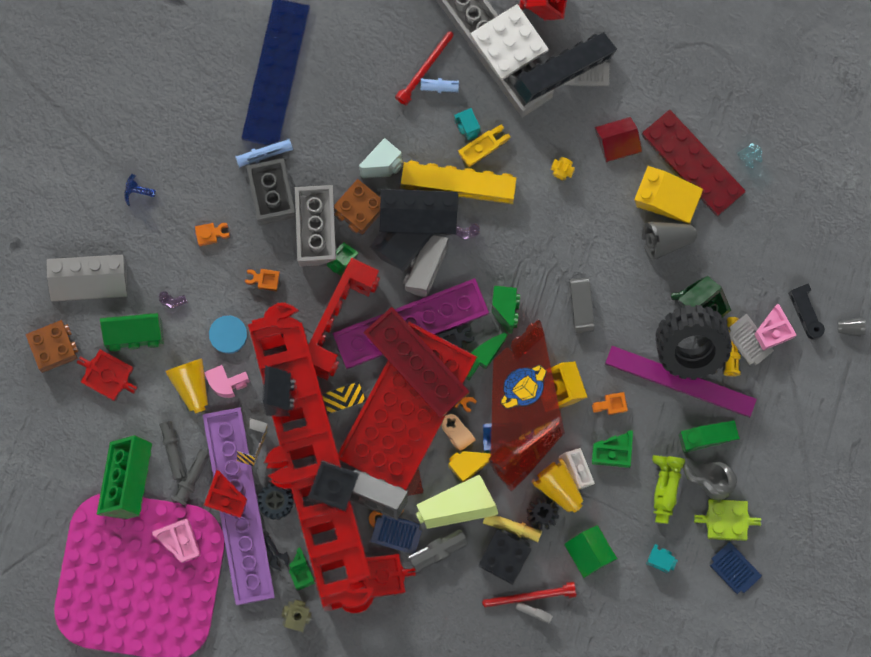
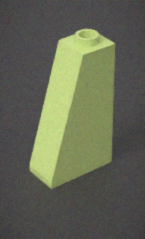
(458, 504)

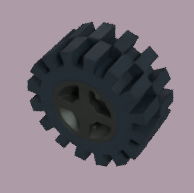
(279, 497)

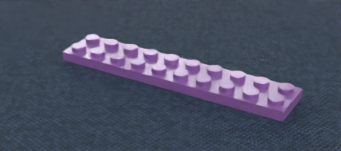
(242, 535)

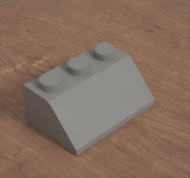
(426, 266)

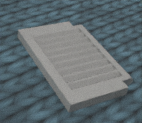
(594, 77)
(744, 339)

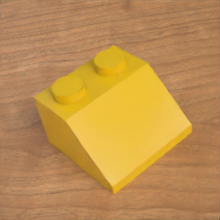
(568, 384)

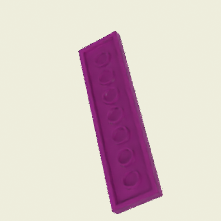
(433, 313)

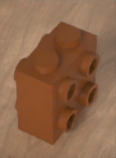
(358, 207)
(52, 346)

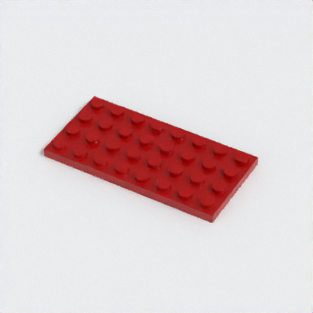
(397, 422)

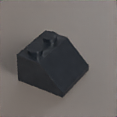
(278, 392)

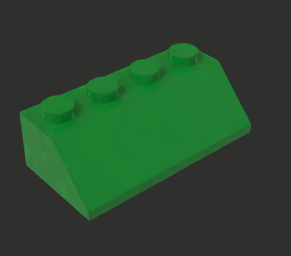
(124, 478)

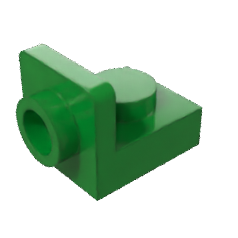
(343, 256)

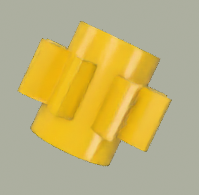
(562, 168)

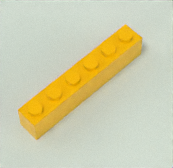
(466, 182)

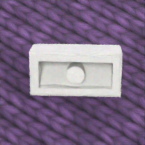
(578, 468)

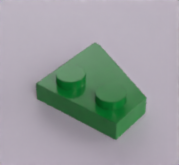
(614, 451)

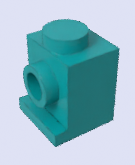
(467, 124)
(661, 559)

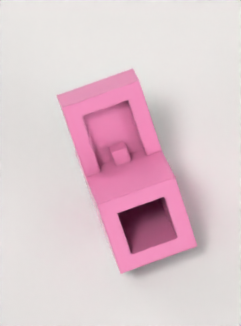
(222, 385)

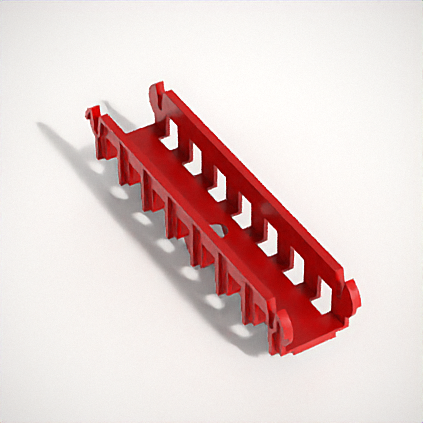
(304, 442)

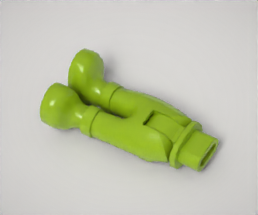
(667, 486)

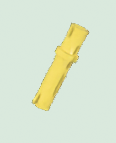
(516, 528)

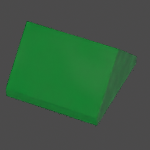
(590, 551)

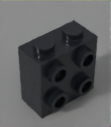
(505, 556)

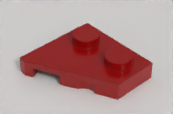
(225, 497)

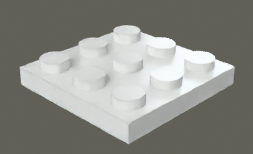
(509, 42)

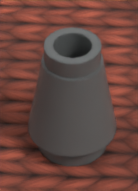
(852, 327)

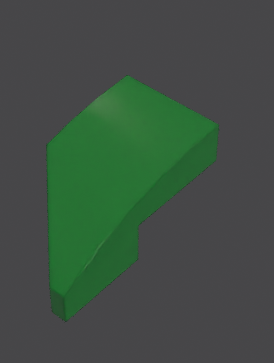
(300, 571)

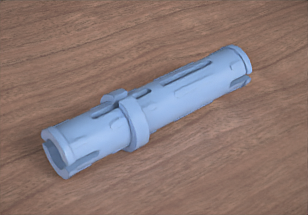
(263, 153)

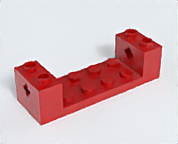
(357, 277)

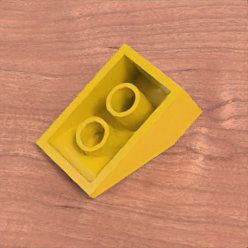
(668, 195)

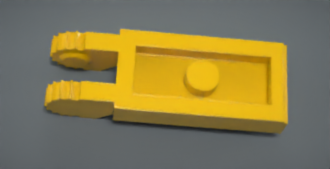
(482, 146)

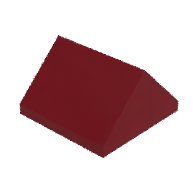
(618, 139)

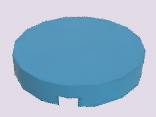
(228, 334)

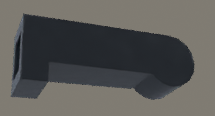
(806, 313)

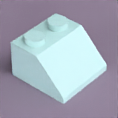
(381, 161)

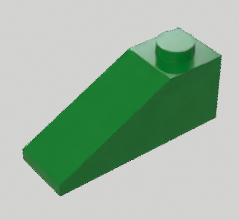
(708, 436)

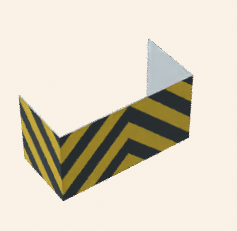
(343, 397)
(248, 459)

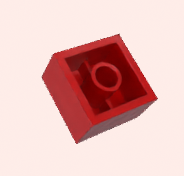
(545, 8)

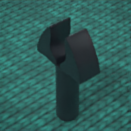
(275, 554)

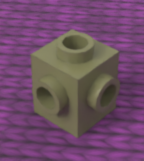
(296, 622)

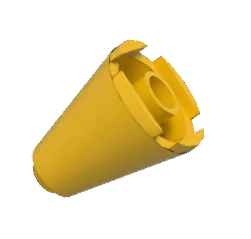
(190, 384)
(559, 486)

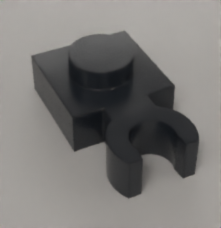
(455, 338)

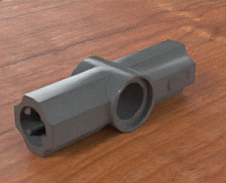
(438, 550)

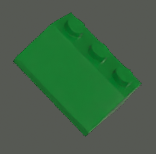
(132, 331)

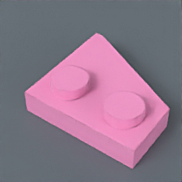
(774, 329)
(179, 540)

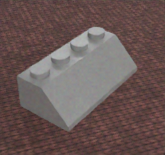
(315, 225)
(87, 277)

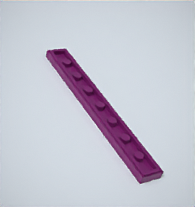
(697, 388)

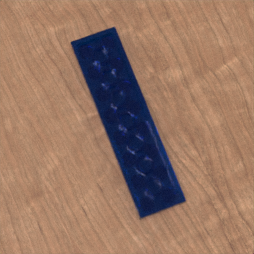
(276, 72)

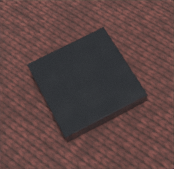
(333, 486)

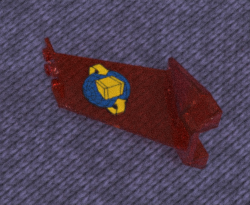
(523, 407)

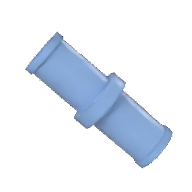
(439, 85)

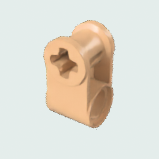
(459, 435)

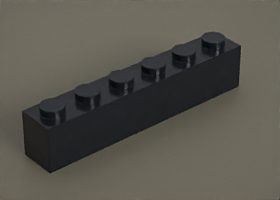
(564, 67)

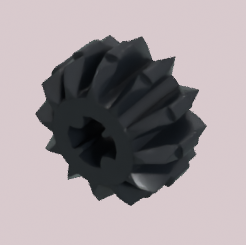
(536, 510)

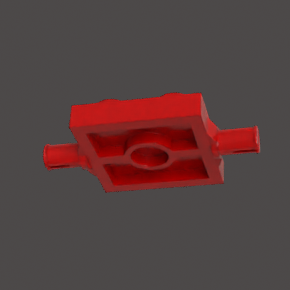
(107, 375)
(386, 575)

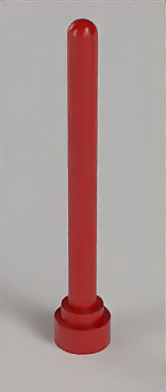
(404, 96)
(567, 590)

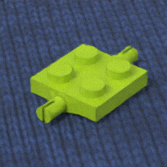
(727, 520)

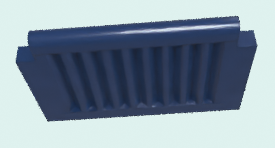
(396, 534)
(734, 569)

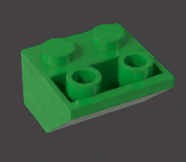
(504, 305)

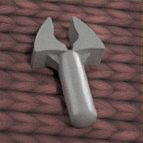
(538, 613)

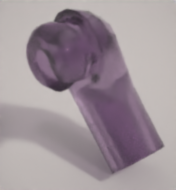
(171, 302)

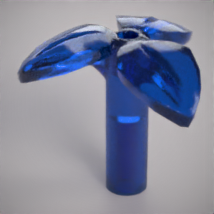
(132, 186)

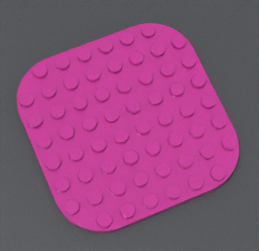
(130, 591)

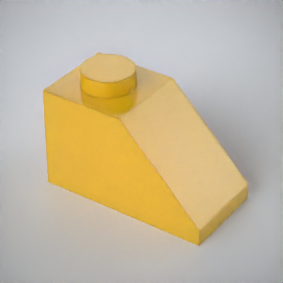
(467, 464)

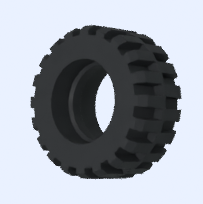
(698, 361)

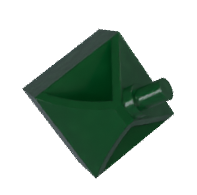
(704, 293)

